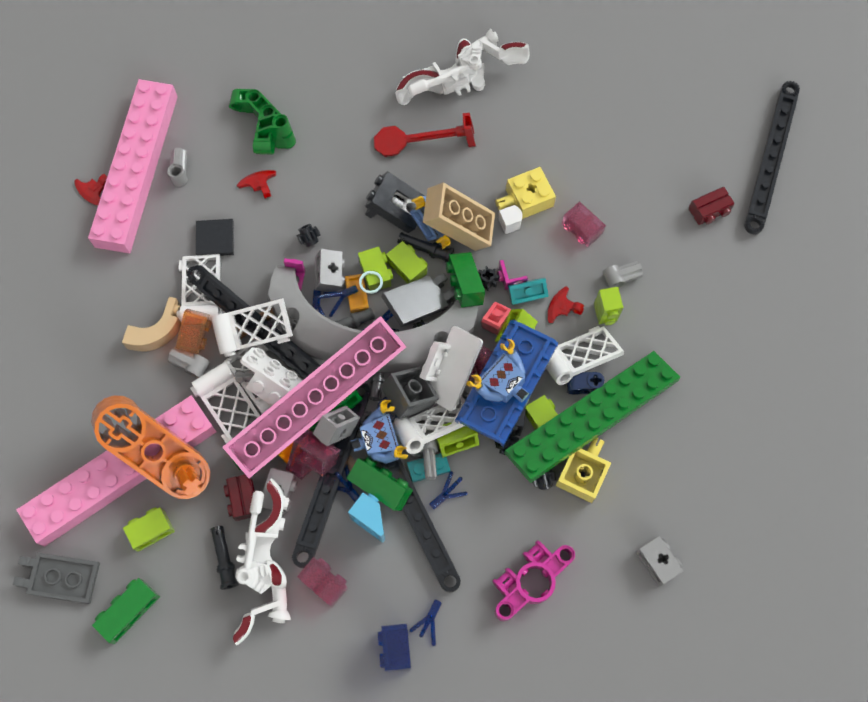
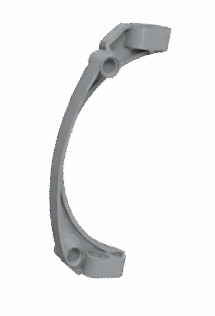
(324, 337)

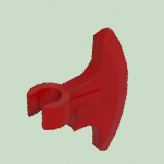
(258, 181)
(91, 190)
(562, 306)

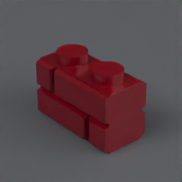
(711, 205)
(240, 493)

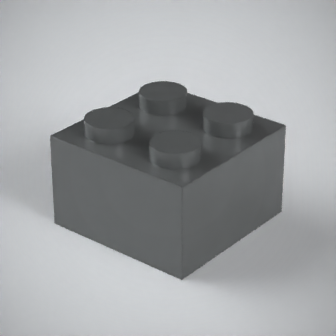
(409, 392)

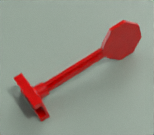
(392, 140)

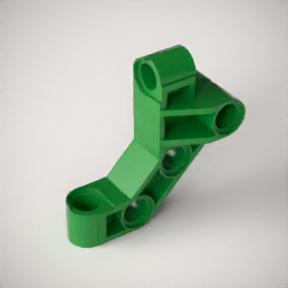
(272, 127)

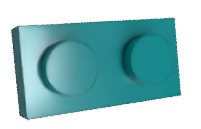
(528, 291)
(417, 468)

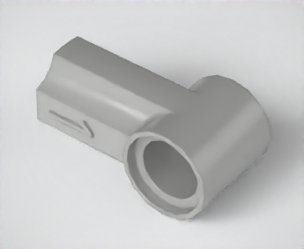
(178, 167)
(618, 276)
(192, 364)

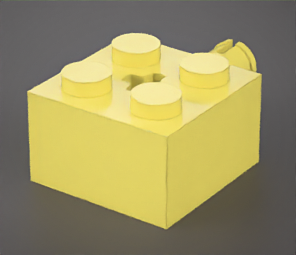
(528, 192)
(594, 468)

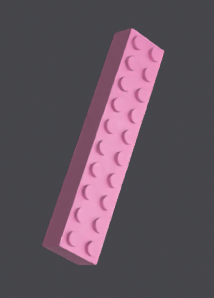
(133, 167)
(314, 397)
(104, 479)

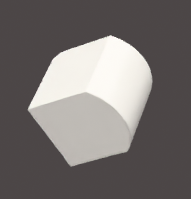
(510, 219)

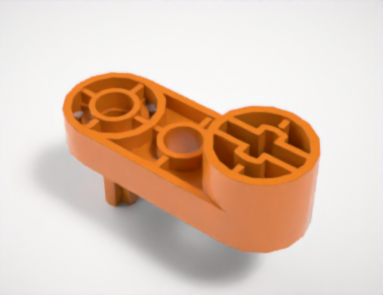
(170, 468)

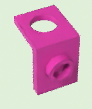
(300, 269)
(503, 276)

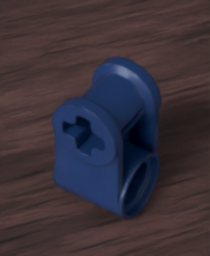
(583, 383)

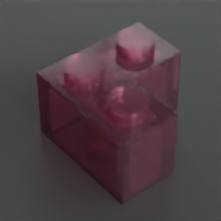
(310, 455)
(322, 582)

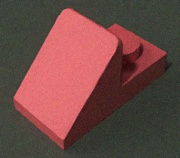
(495, 318)

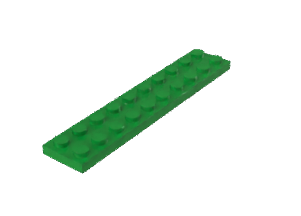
(591, 416)

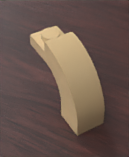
(157, 335)

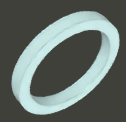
(373, 291)

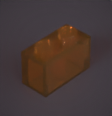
(193, 331)

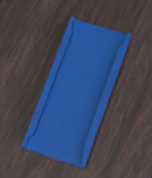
(499, 418)

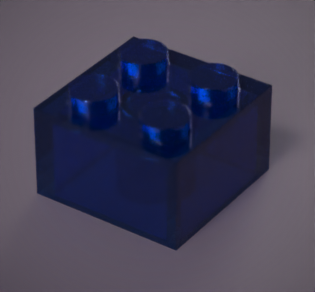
(395, 648)

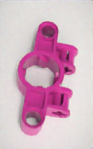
(550, 567)

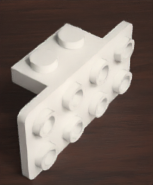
(451, 365)
(270, 377)

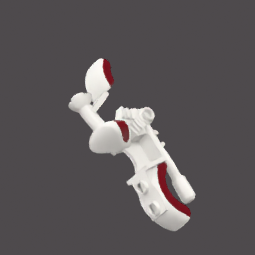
(465, 70)
(258, 569)

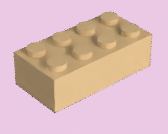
(459, 217)

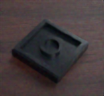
(215, 237)

